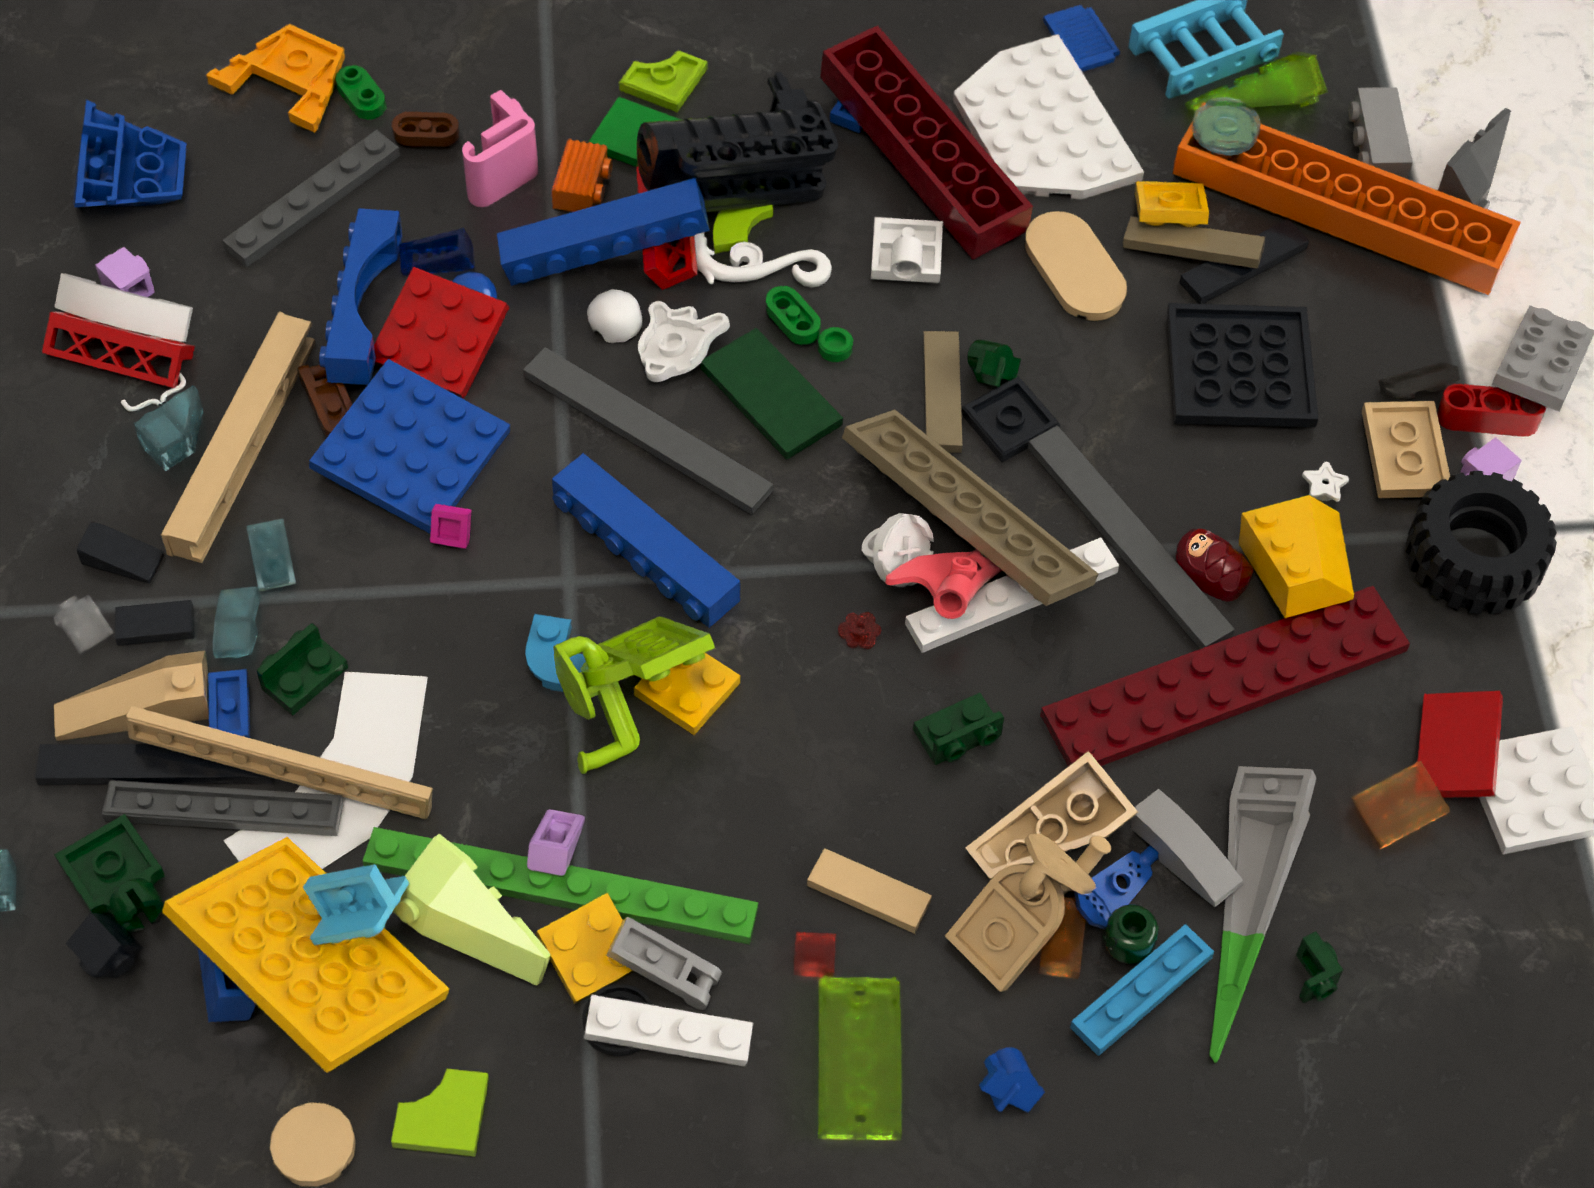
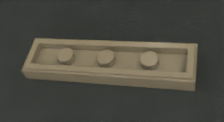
(1195, 243)
(942, 389)

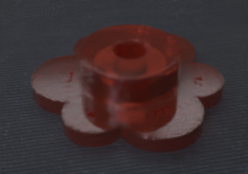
(863, 637)

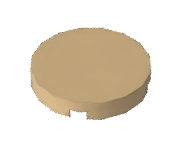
(312, 1144)

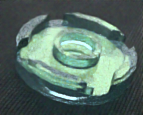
(1226, 126)

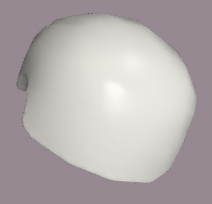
(615, 316)

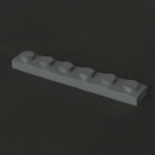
(311, 198)

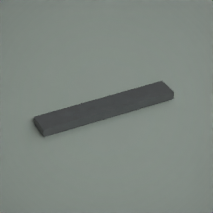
(223, 808)

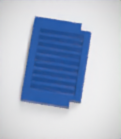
(1083, 36)

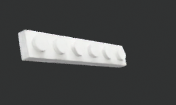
(996, 602)

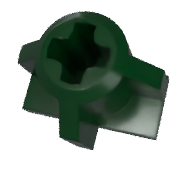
(992, 362)

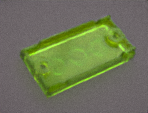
(859, 1059)

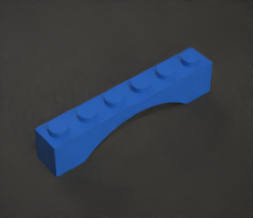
(350, 344)

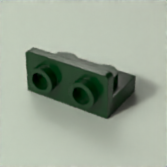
(300, 669)
(958, 729)

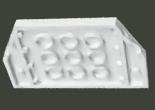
(1045, 123)

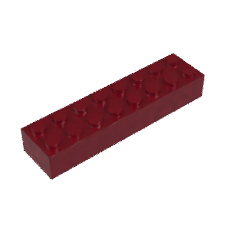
(926, 142)

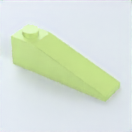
(459, 911)

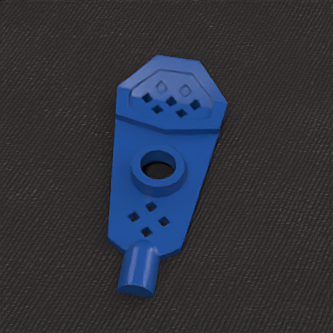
(1108, 893)

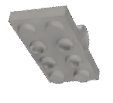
(1544, 358)

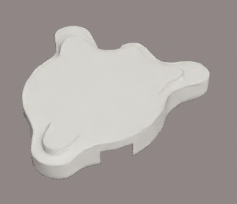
(677, 340)

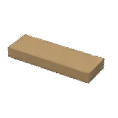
(869, 890)

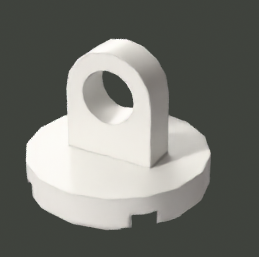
(896, 543)

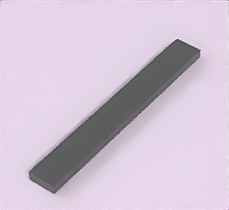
(648, 430)
(1130, 538)

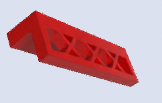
(661, 259)
(138, 341)

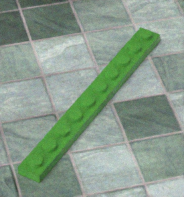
(634, 898)

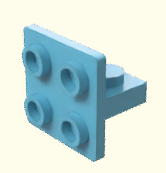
(353, 903)

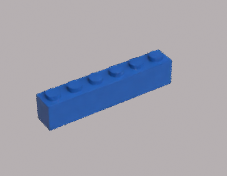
(602, 232)
(646, 540)

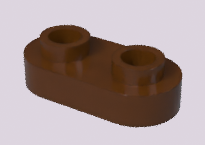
(425, 129)

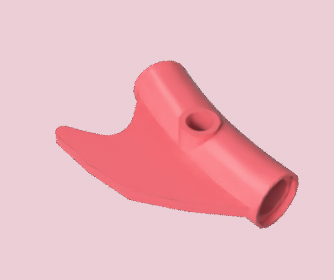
(949, 578)

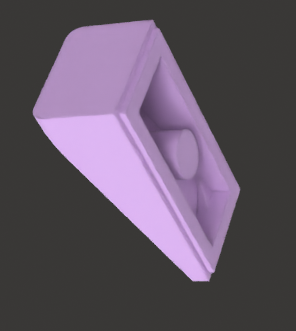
(554, 842)

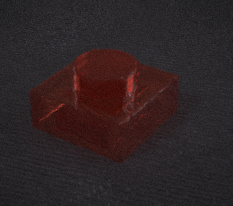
(814, 954)

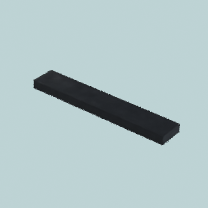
(134, 763)

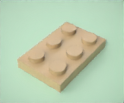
(1404, 447)

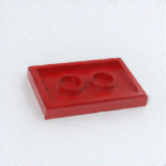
(1461, 742)

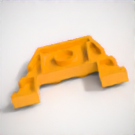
(294, 62)

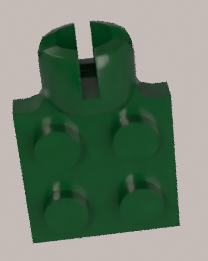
(115, 873)

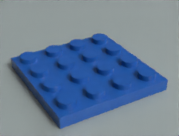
(409, 445)

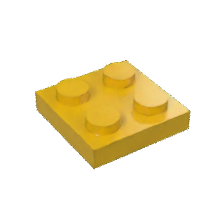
(1171, 203)
(690, 692)
(580, 947)

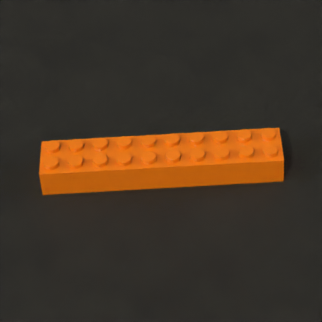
(1358, 204)

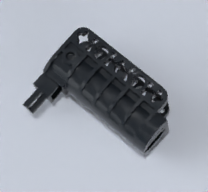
(743, 152)

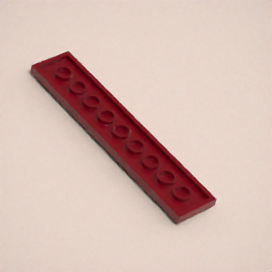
(1224, 679)

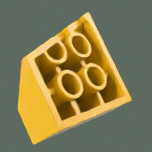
(1298, 554)

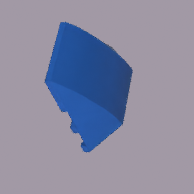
(126, 163)

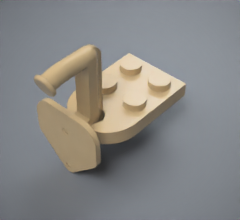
(1007, 924)

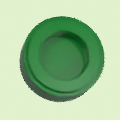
(835, 344)

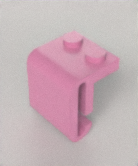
(507, 154)

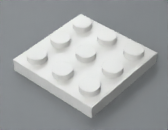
(1541, 791)

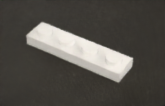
(668, 1030)

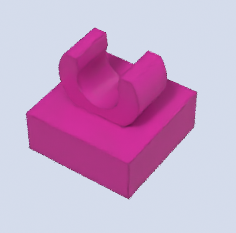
(450, 526)

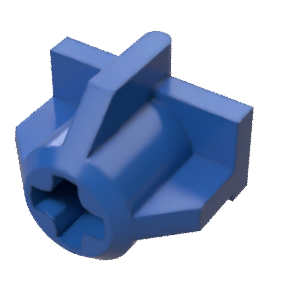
(1010, 1080)

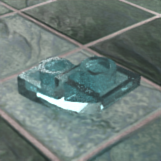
(271, 555)
(235, 622)

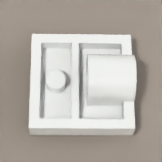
(907, 250)

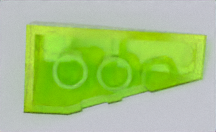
(1281, 82)

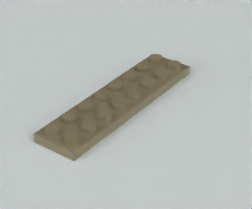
(970, 507)

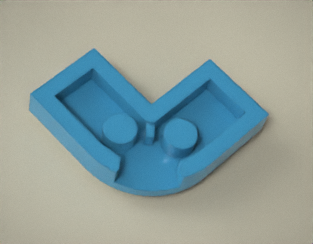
(539, 651)

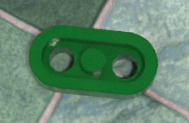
(356, 87)
(798, 320)

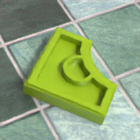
(664, 82)
(446, 1118)

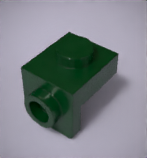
(1321, 964)

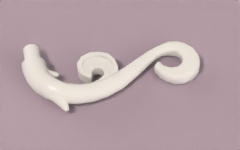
(756, 268)

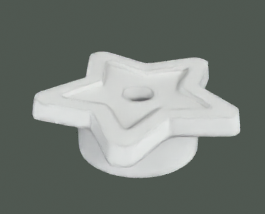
(1325, 491)

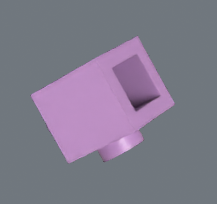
(125, 273)
(1492, 458)

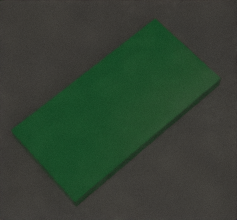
(771, 393)

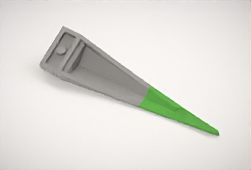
(1264, 833)

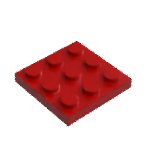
(440, 330)

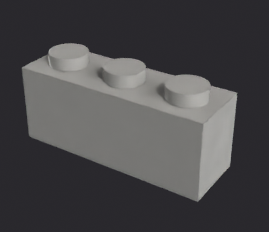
(1381, 130)

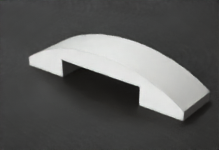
(123, 308)

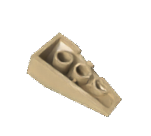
(167, 686)
(1065, 810)

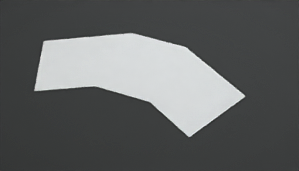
(373, 732)

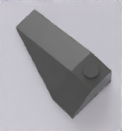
(1474, 164)

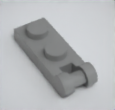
(664, 962)

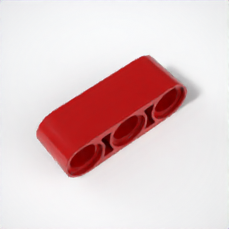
(1488, 411)

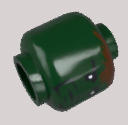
(1131, 934)

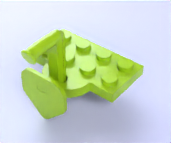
(641, 651)

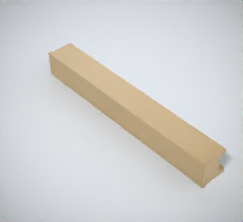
(238, 439)

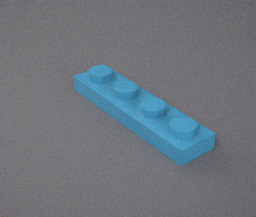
(1141, 989)

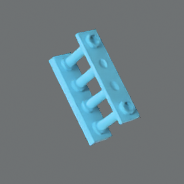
(1197, 16)

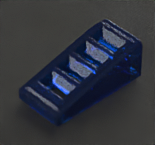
(439, 263)

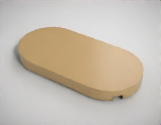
(1075, 265)

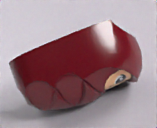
(1213, 564)

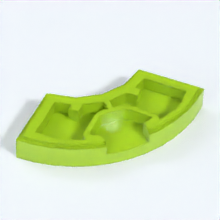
(735, 225)

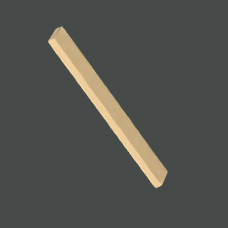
(279, 762)

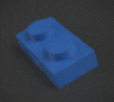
(229, 701)

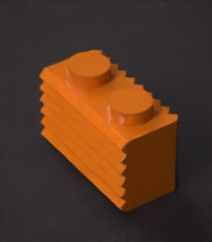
(581, 176)

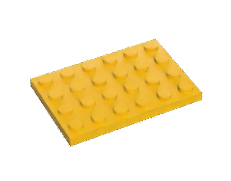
(325, 995)

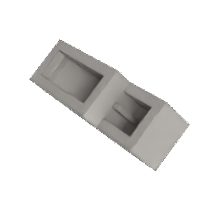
(1185, 848)

